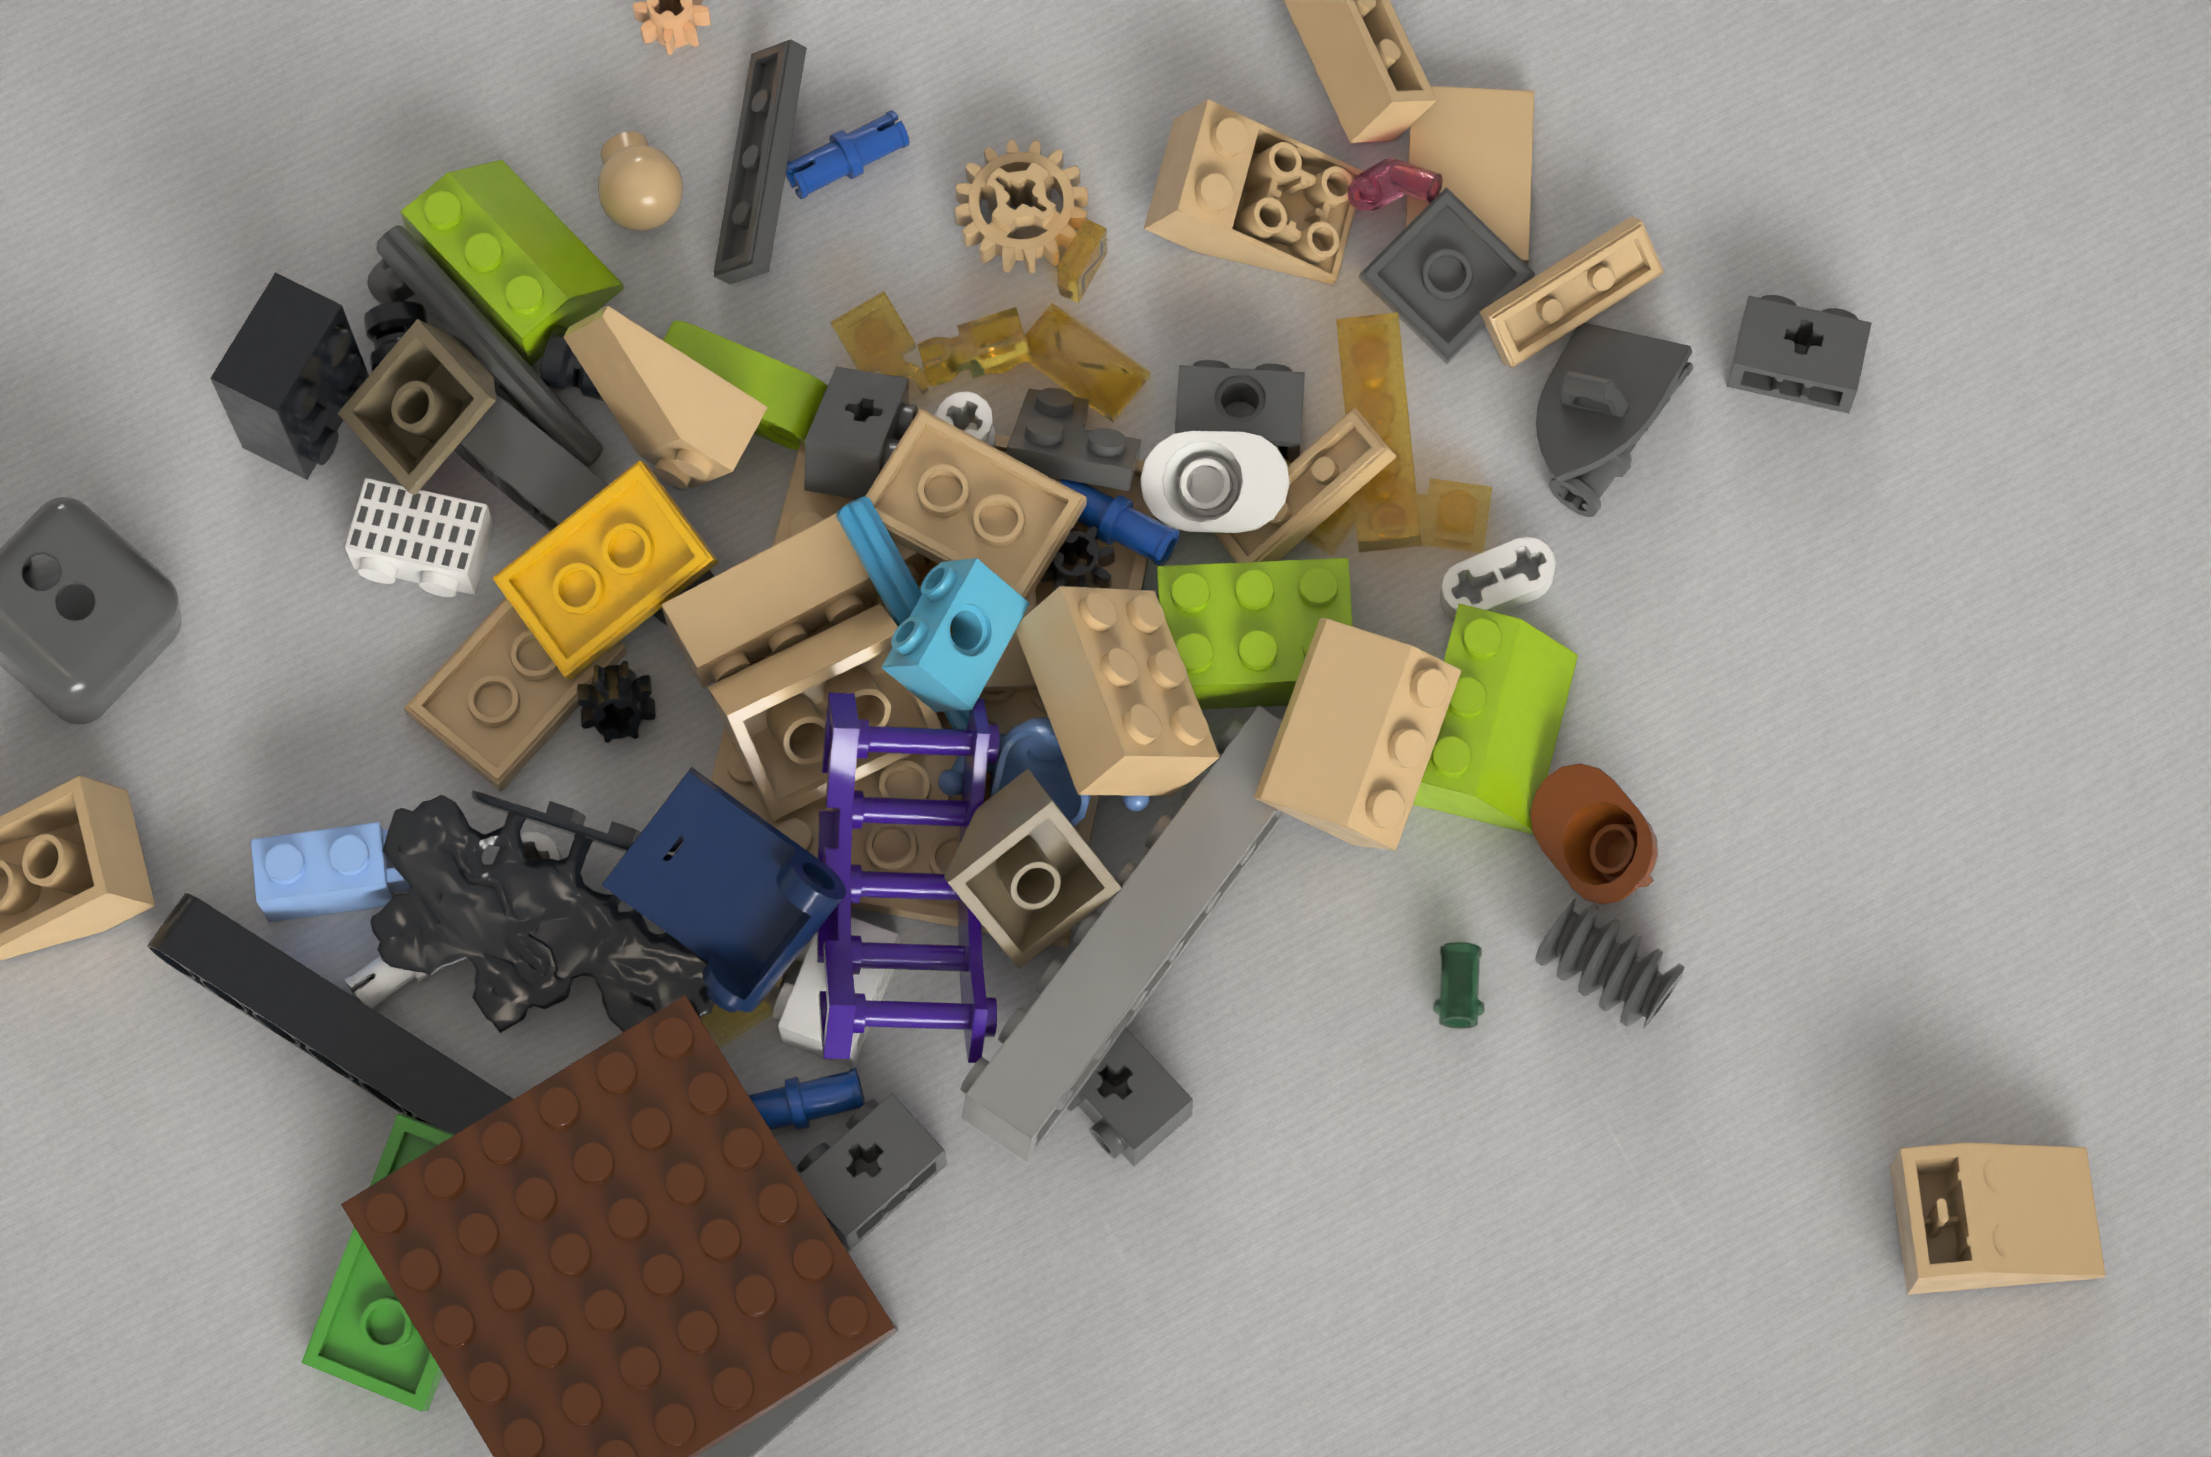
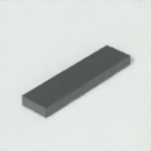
(759, 162)

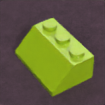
(509, 254)
(1499, 719)

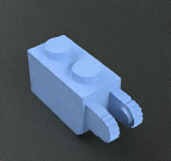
(323, 872)

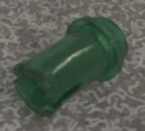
(1459, 986)

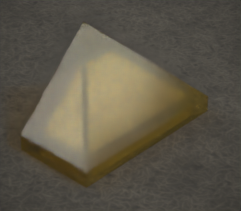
(1084, 362)

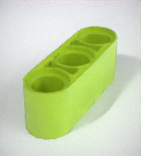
(785, 390)

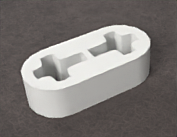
(1492, 567)

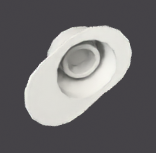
(1215, 481)

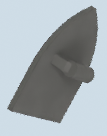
(1603, 396)

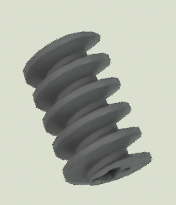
(1608, 964)

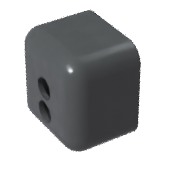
(91, 661)

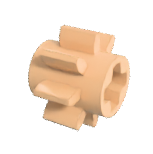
(671, 21)

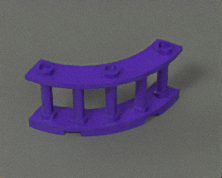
(845, 954)

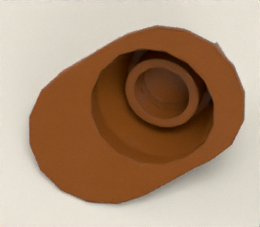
(1593, 833)

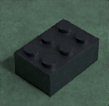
(290, 376)

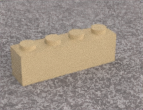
(1364, 65)
(773, 600)

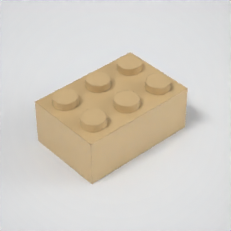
(1116, 692)

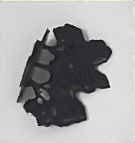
(525, 920)

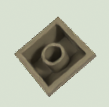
(420, 403)
(1027, 870)

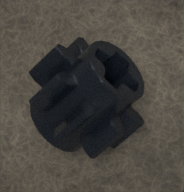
(1081, 546)
(616, 701)

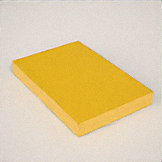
(605, 569)

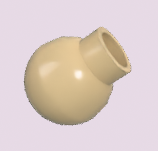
(638, 183)

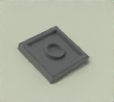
(1444, 274)

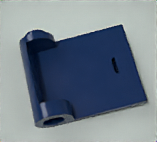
(729, 891)

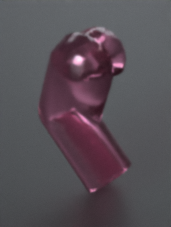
(1390, 181)

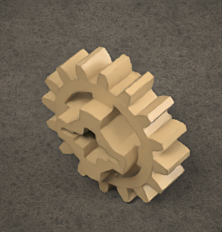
(1015, 181)

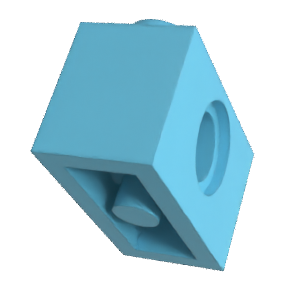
(983, 615)

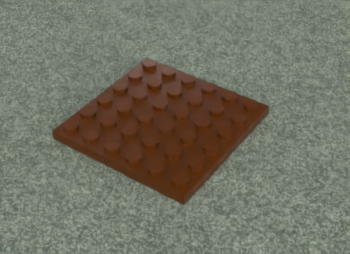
(620, 1257)

